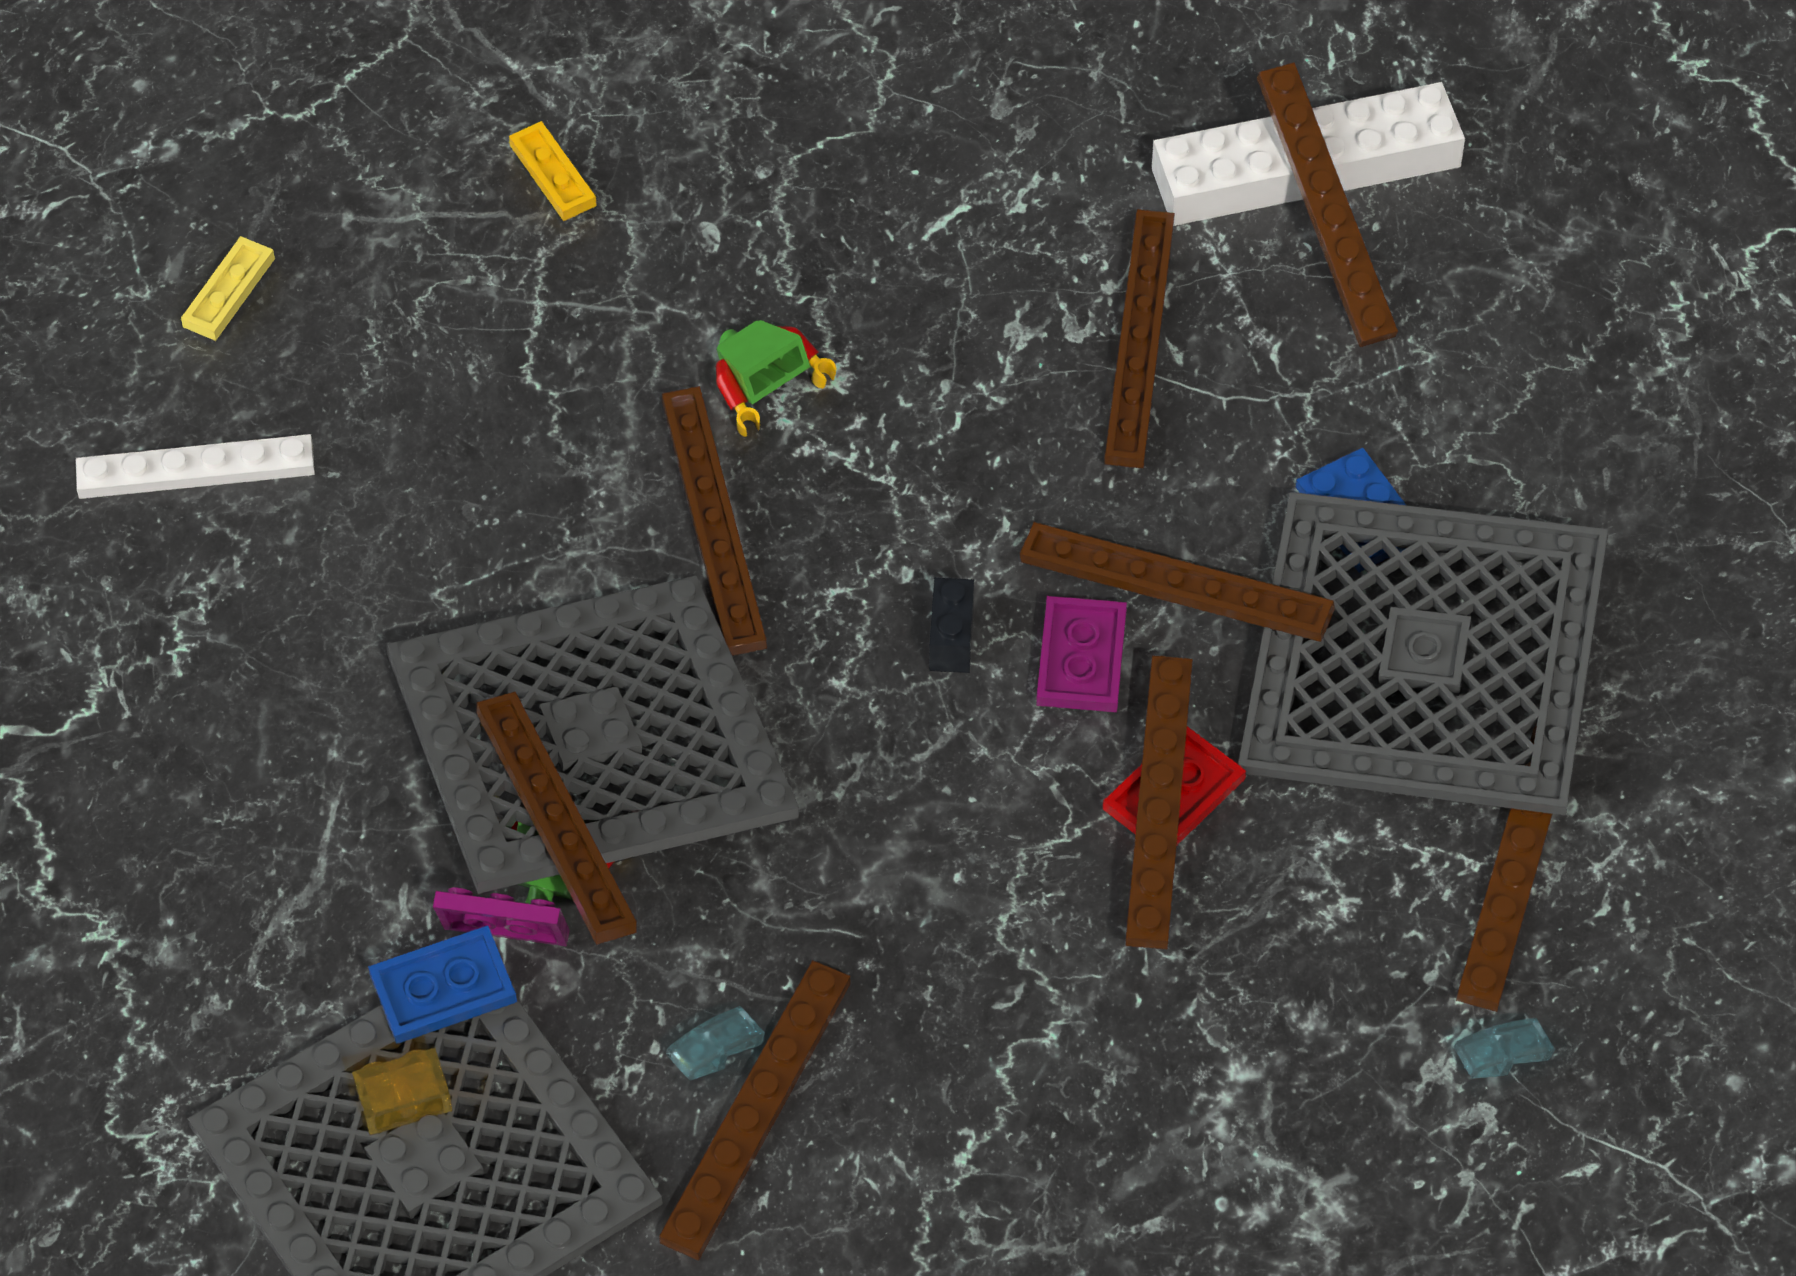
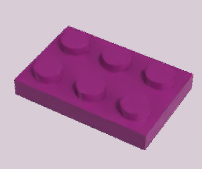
(1081, 654)
(506, 919)

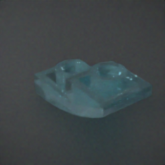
(710, 1043)
(1499, 1047)

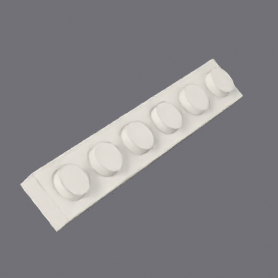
(194, 466)

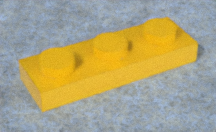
(552, 171)

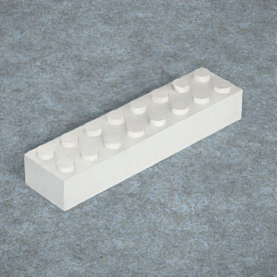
(1367, 139)

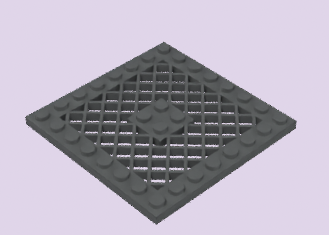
(1429, 654)
(595, 727)
(427, 1157)

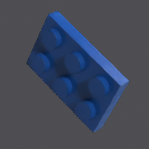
(1352, 478)
(442, 984)

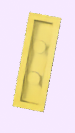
(228, 288)

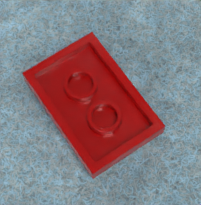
(1205, 783)

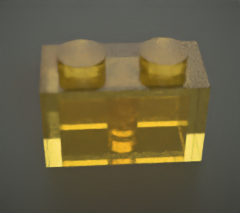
(402, 1090)

